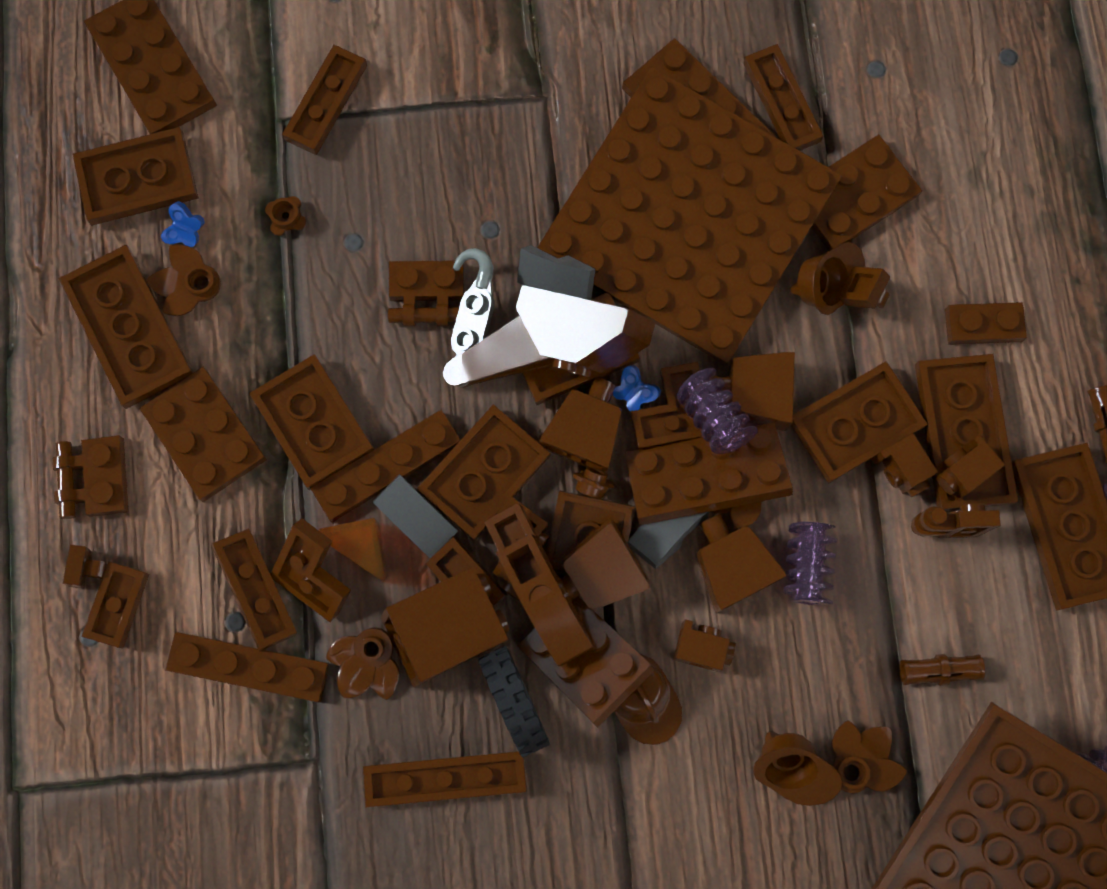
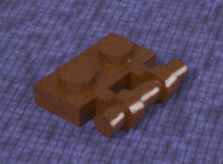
(424, 282)
(102, 474)
(968, 522)

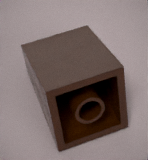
(445, 626)

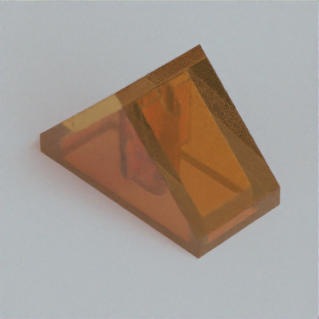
(361, 544)

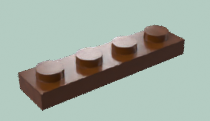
(377, 469)
(247, 667)
(444, 779)

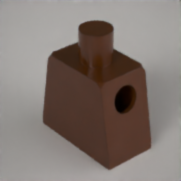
(763, 387)
(585, 427)
(735, 564)
(603, 568)

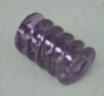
(713, 414)
(809, 563)

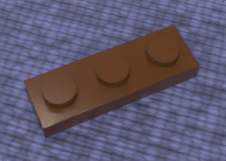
(782, 98)
(324, 99)
(254, 589)

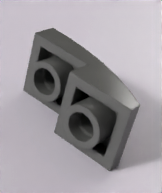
(555, 274)
(415, 516)
(662, 539)

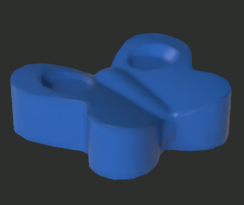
(183, 227)
(634, 390)

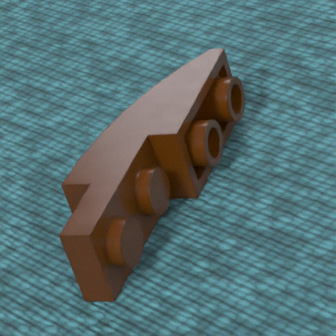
(538, 585)

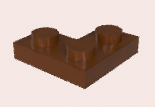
(667, 422)
(301, 573)

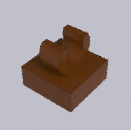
(865, 288)
(79, 567)

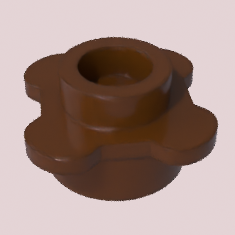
(281, 206)
(593, 482)

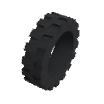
(513, 701)

